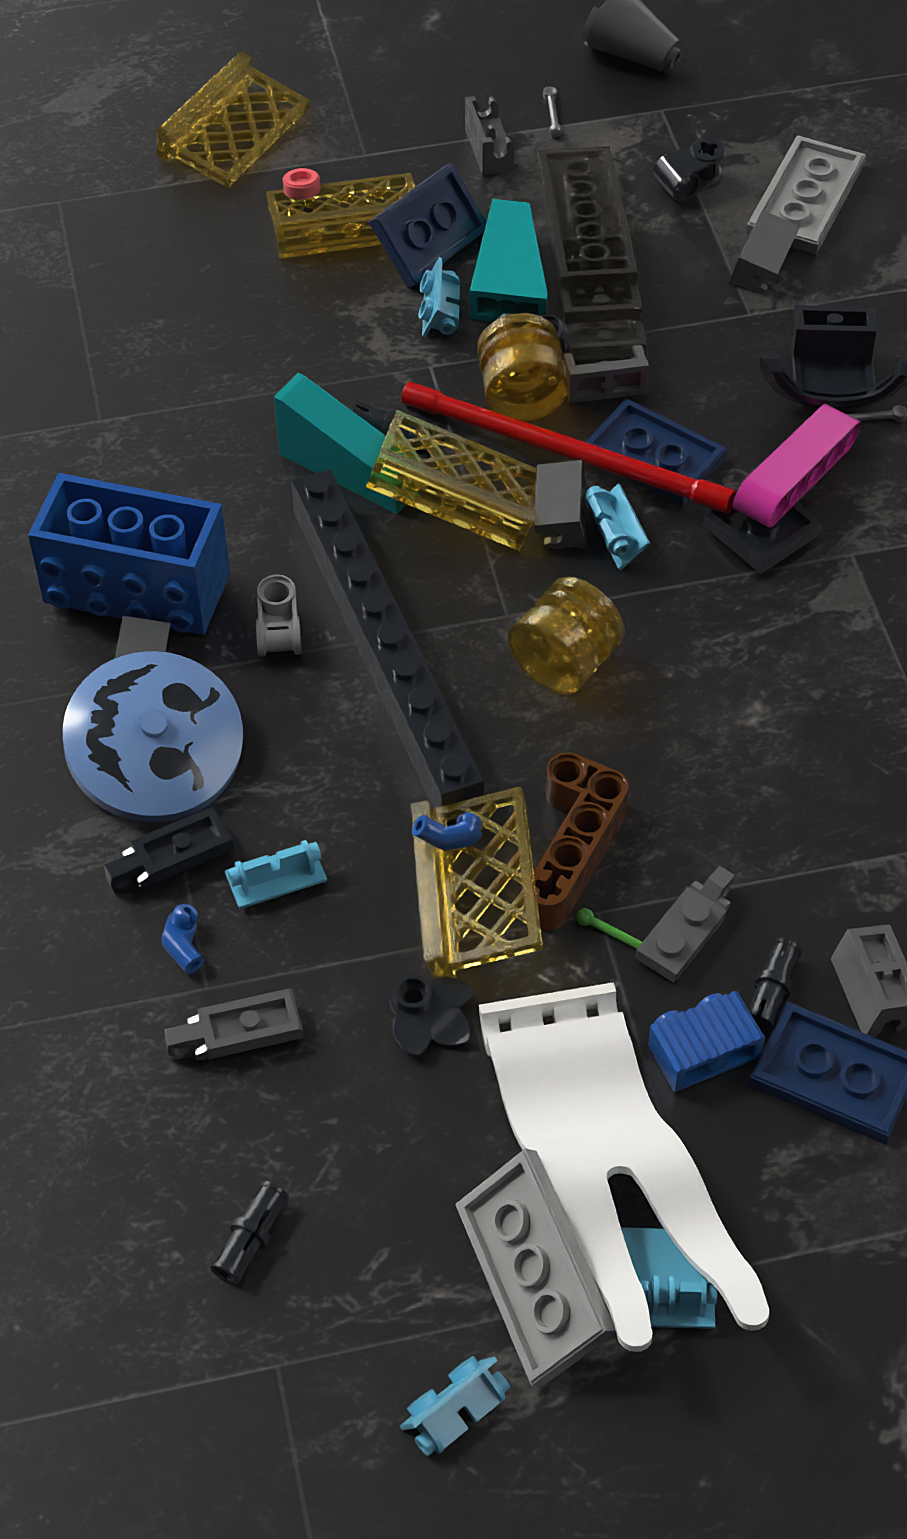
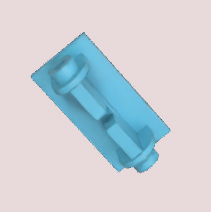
(440, 300)
(617, 523)
(276, 875)
(437, 1414)

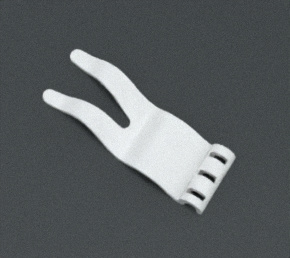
(586, 1111)

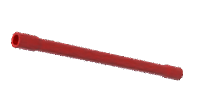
(699, 491)

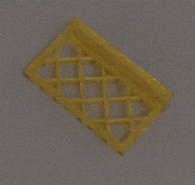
(209, 107)
(329, 225)
(448, 493)
(438, 895)

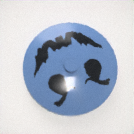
(152, 736)

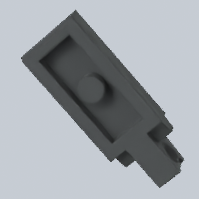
(687, 926)
(236, 1027)

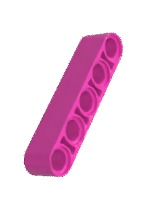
(796, 465)

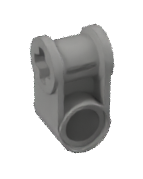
(278, 616)

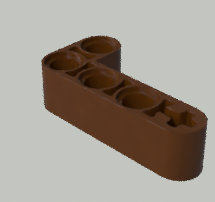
(580, 790)

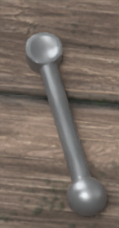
(550, 94)
(897, 414)

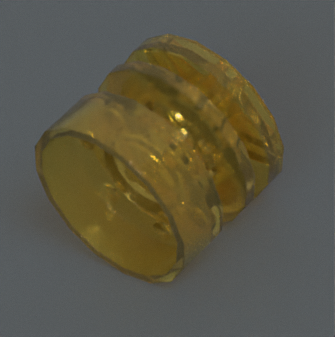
(522, 367)
(566, 635)

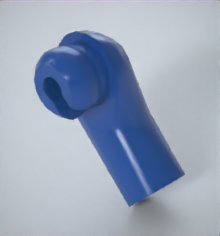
(449, 838)
(178, 938)

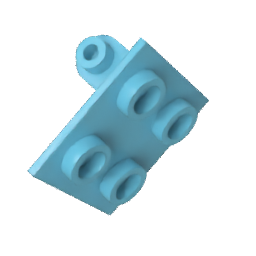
(672, 1286)

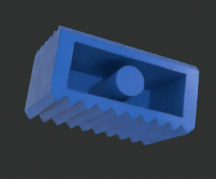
(705, 1040)

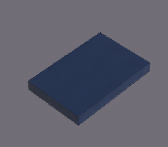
(429, 224)
(660, 442)
(834, 1072)

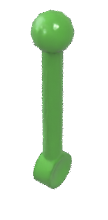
(586, 917)

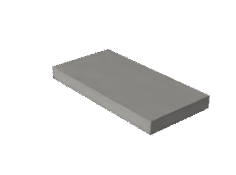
(810, 189)
(535, 1268)

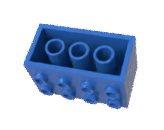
(130, 552)

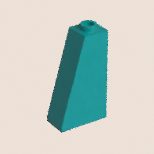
(508, 265)
(328, 435)

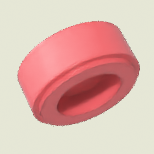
(301, 183)

